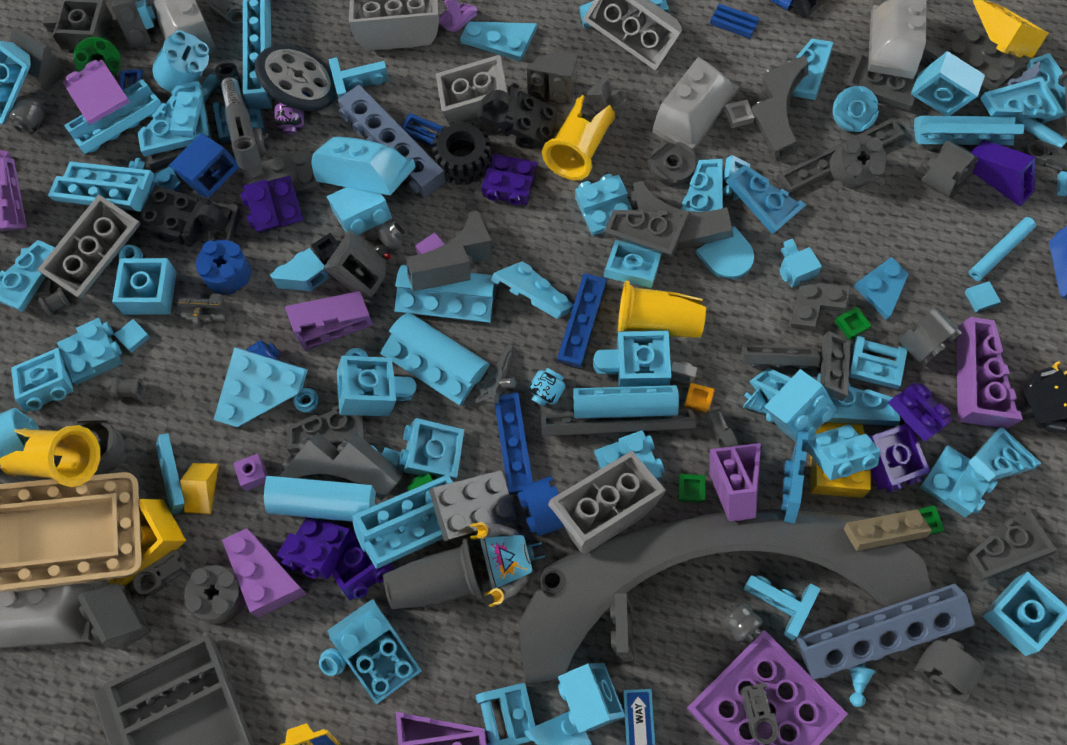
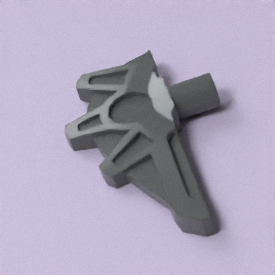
(496, 380)

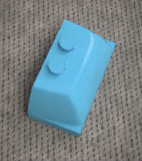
(360, 165)

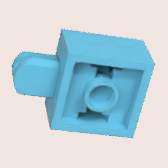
(639, 360)
(370, 387)

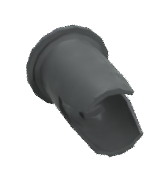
(434, 579)

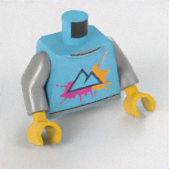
(506, 559)

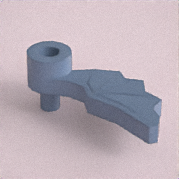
(1027, 75)

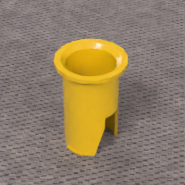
(576, 142)
(660, 311)
(74, 443)

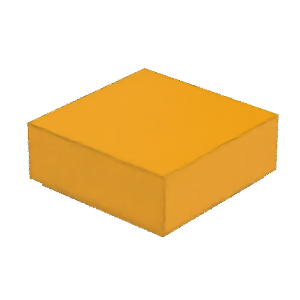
(699, 398)

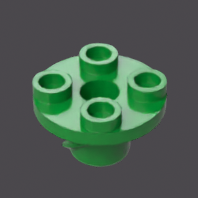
(96, 49)

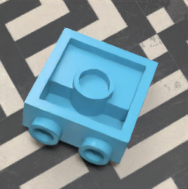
(599, 201)
(632, 264)
(90, 351)
(41, 380)
(635, 442)
(431, 449)
(843, 452)
(957, 483)

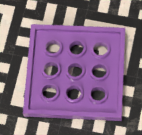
(784, 670)

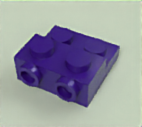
(509, 179)
(272, 204)
(921, 411)
(899, 458)
(314, 548)
(356, 571)

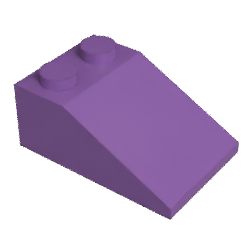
(95, 91)

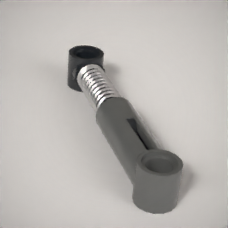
(237, 117)

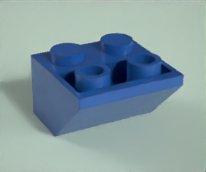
(204, 165)

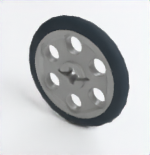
(295, 77)

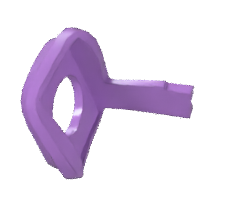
(458, 13)

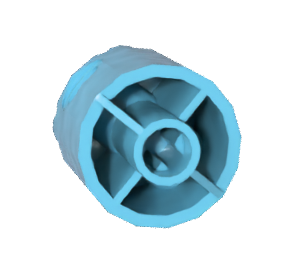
(180, 60)
(10, 440)

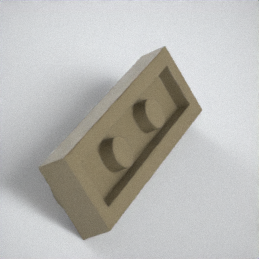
(887, 530)

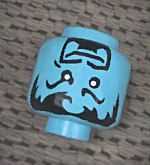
(546, 387)

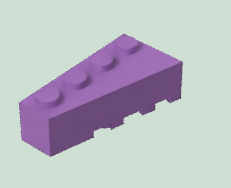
(982, 378)

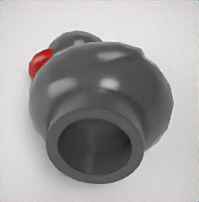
(391, 238)

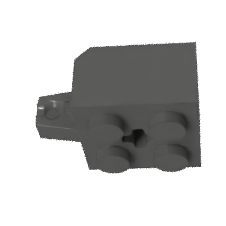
(79, 21)

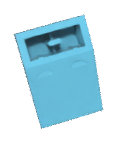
(374, 651)

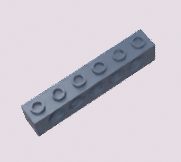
(367, 115)
(892, 619)

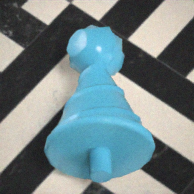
(756, 403)
(860, 678)

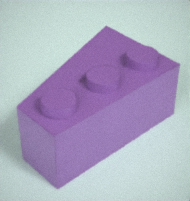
(11, 206)
(328, 318)
(736, 479)
(259, 574)
(428, 731)

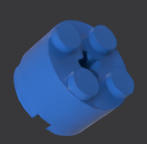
(223, 266)
(536, 499)

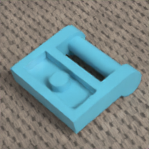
(874, 368)
(515, 712)

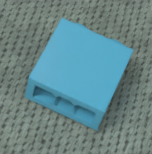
(359, 209)

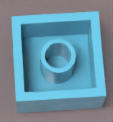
(948, 84)
(144, 286)
(801, 406)
(1026, 614)
(590, 697)

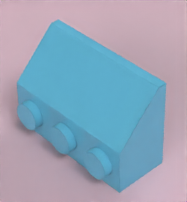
(13, 71)

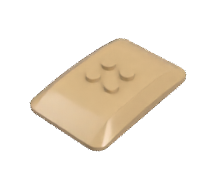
(69, 533)

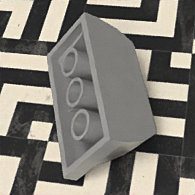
(183, 16)
(393, 23)
(636, 27)
(897, 37)
(694, 104)
(89, 246)
(607, 502)
(43, 616)

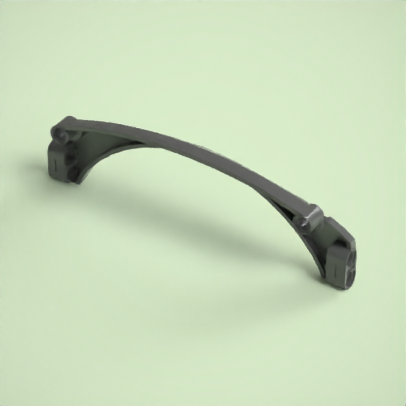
(587, 583)

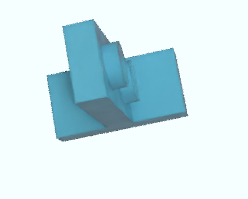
(364, 76)
(784, 601)

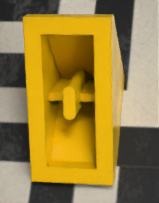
(199, 488)

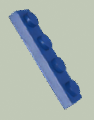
(582, 320)
(513, 442)

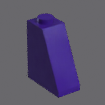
(1006, 170)

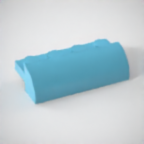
(142, 105)
(966, 129)
(120, 185)
(461, 300)
(434, 358)
(626, 402)
(316, 498)
(399, 524)

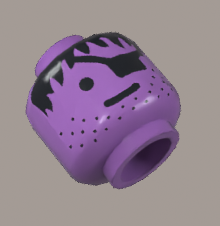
(288, 119)

